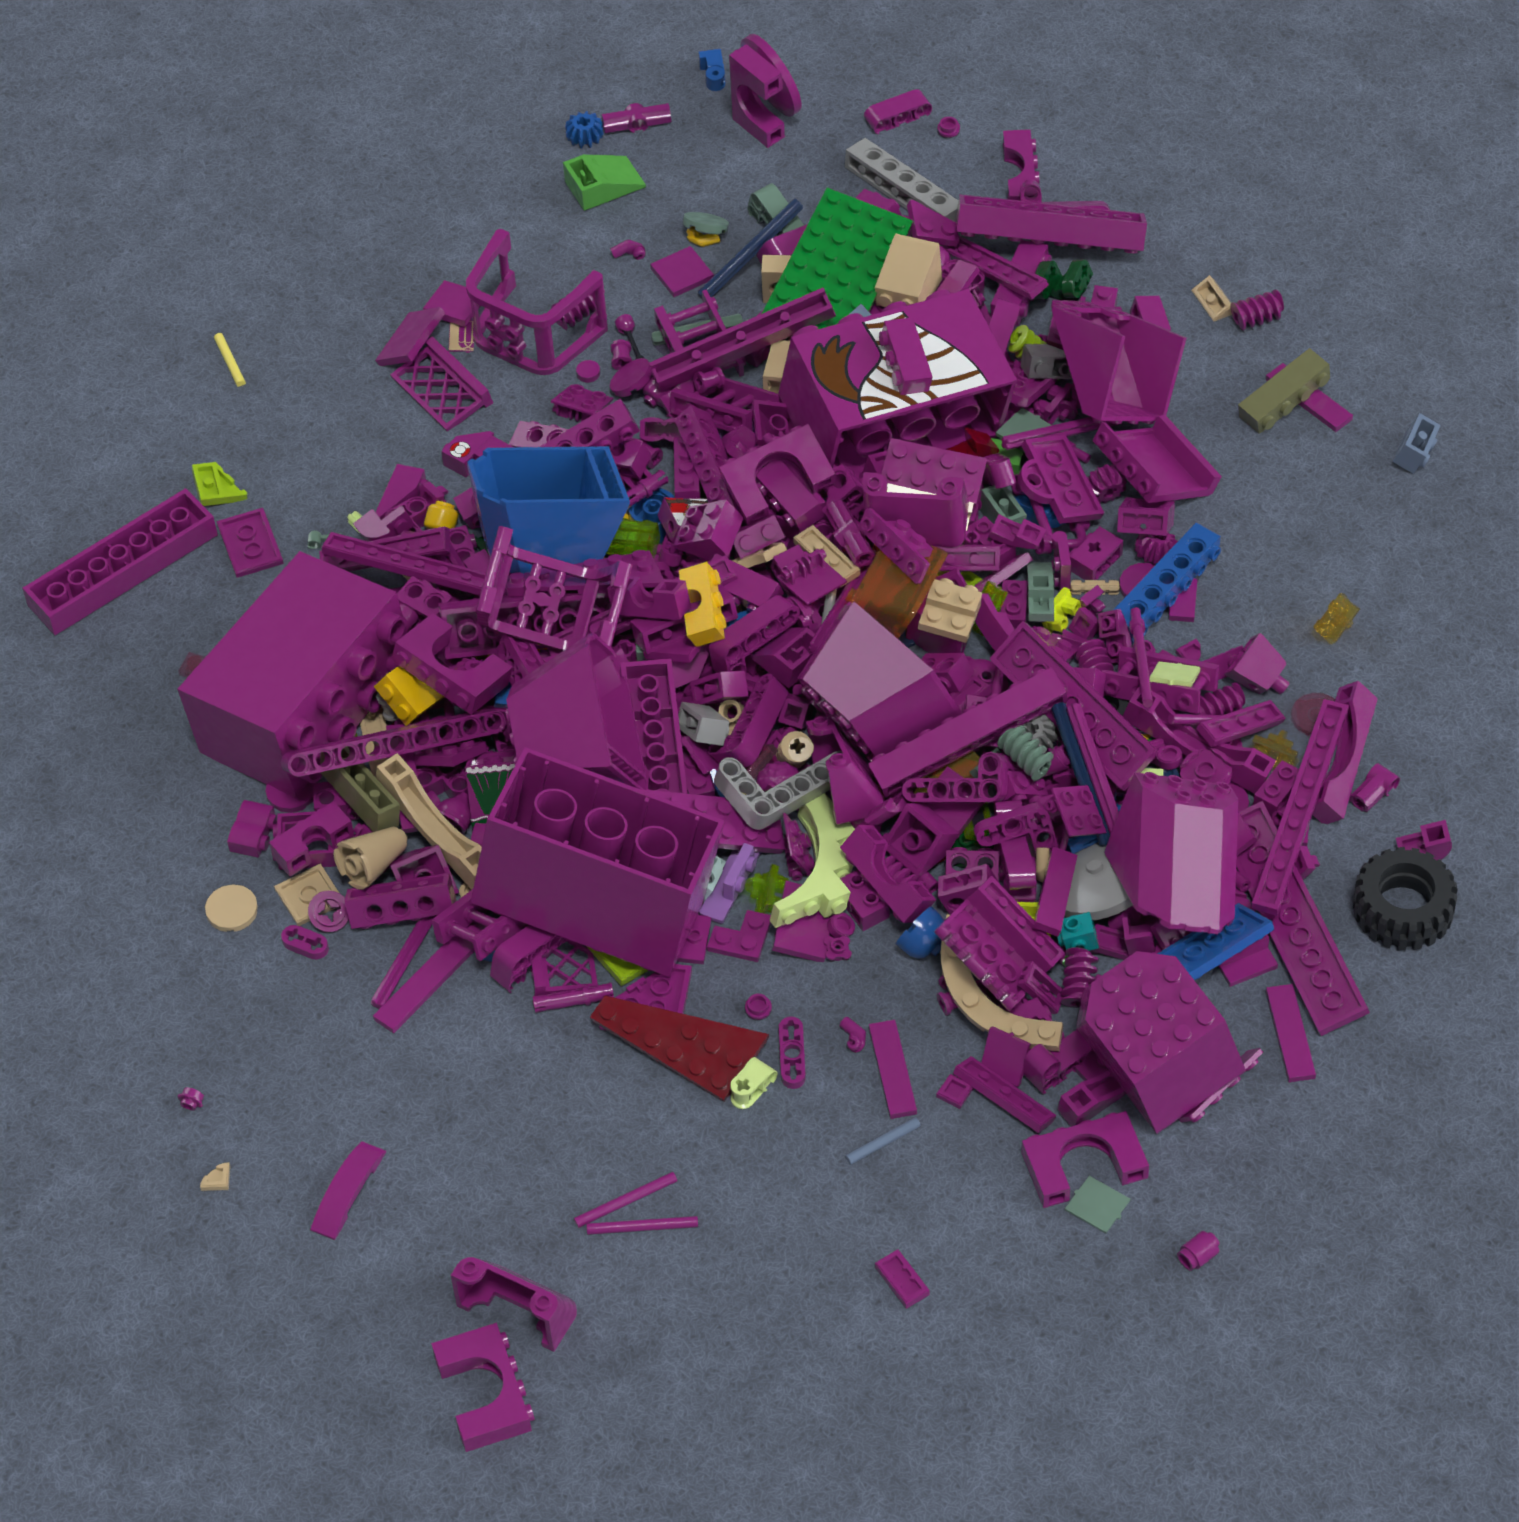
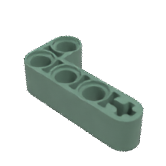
(767, 203)

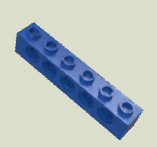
(1171, 575)

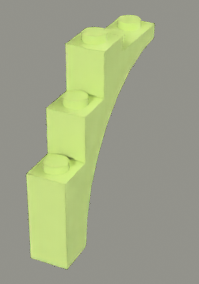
(823, 888)

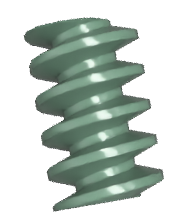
(1026, 752)

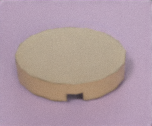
(231, 908)

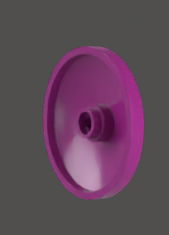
(787, 100)

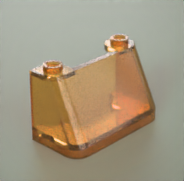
(891, 594)

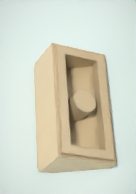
(1212, 299)

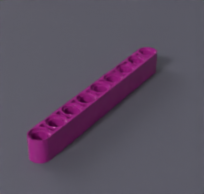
(382, 740)

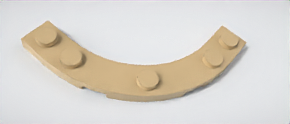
(986, 1014)

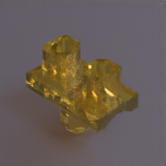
(1337, 618)
(1277, 747)

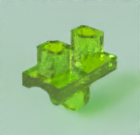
(763, 888)

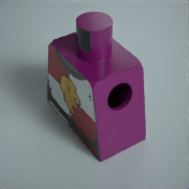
(673, 513)

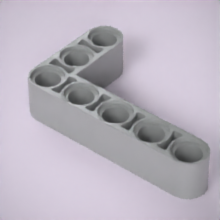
(767, 802)

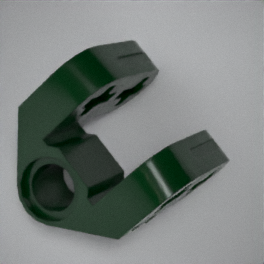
(1066, 286)

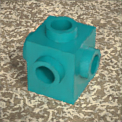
(1078, 932)

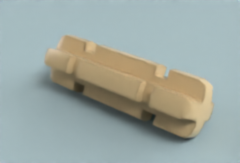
(1078, 586)

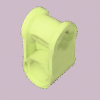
(751, 1083)

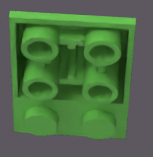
(600, 178)

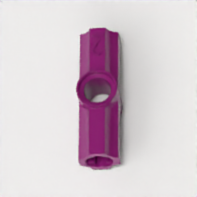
(636, 118)
(848, 533)

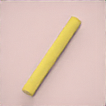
(229, 359)

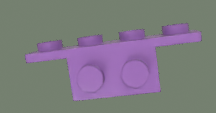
(730, 883)

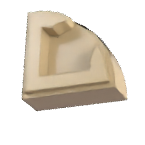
(217, 1179)

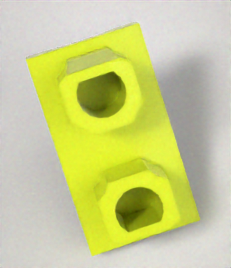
(1063, 605)

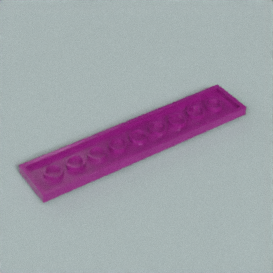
(1302, 936)

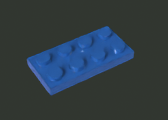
(1204, 951)

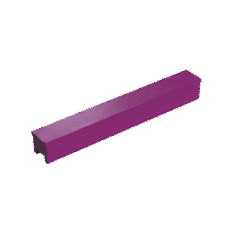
(741, 339)

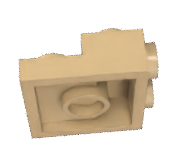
(950, 610)

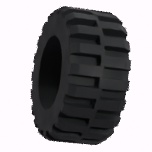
(1399, 925)

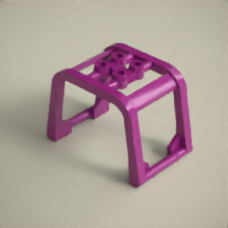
(496, 308)
(496, 580)

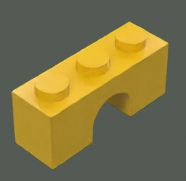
(706, 622)

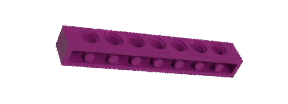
(593, 428)

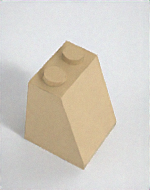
(909, 271)

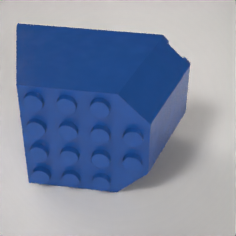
(552, 497)

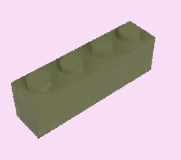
(1284, 391)
(364, 794)

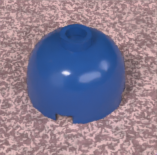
(920, 937)

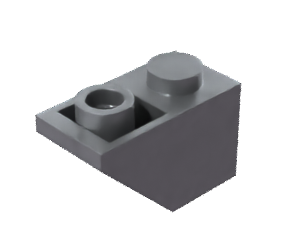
(1044, 362)

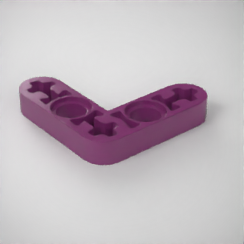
(1026, 824)

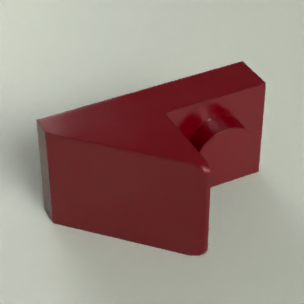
(976, 444)

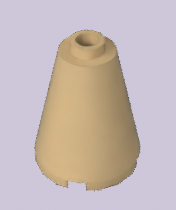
(369, 855)

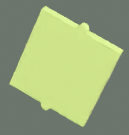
(1174, 674)

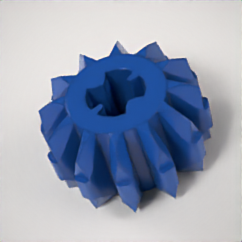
(584, 129)

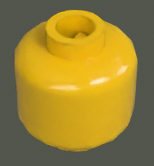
(441, 515)

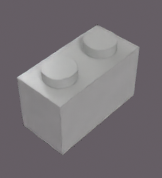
(703, 723)

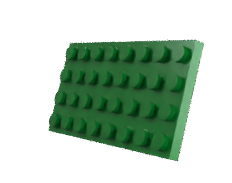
(840, 252)

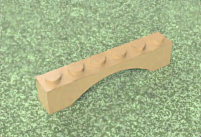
(416, 805)

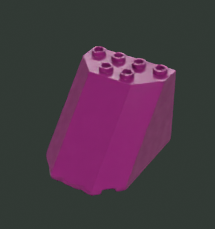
(1118, 361)
(1178, 850)

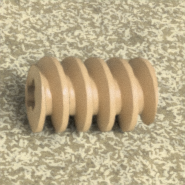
(800, 743)

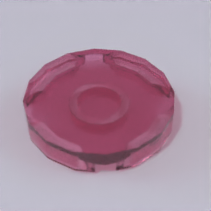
(1306, 711)

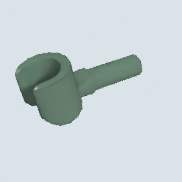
(315, 539)

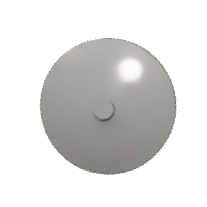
(1095, 886)

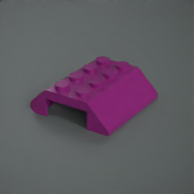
(997, 940)

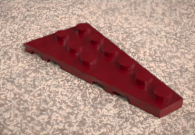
(691, 1046)

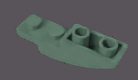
(1040, 591)

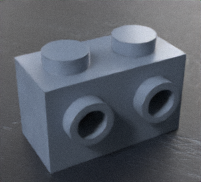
(1417, 443)

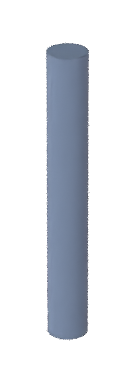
(883, 1140)

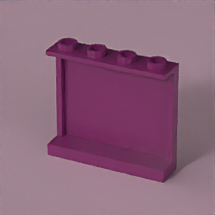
(1158, 461)

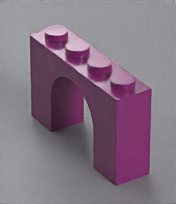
(751, 77)
(797, 447)
(465, 688)
(1109, 1134)
(486, 1350)

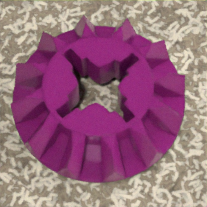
(317, 905)

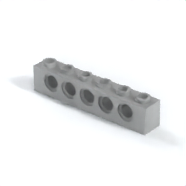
(897, 179)

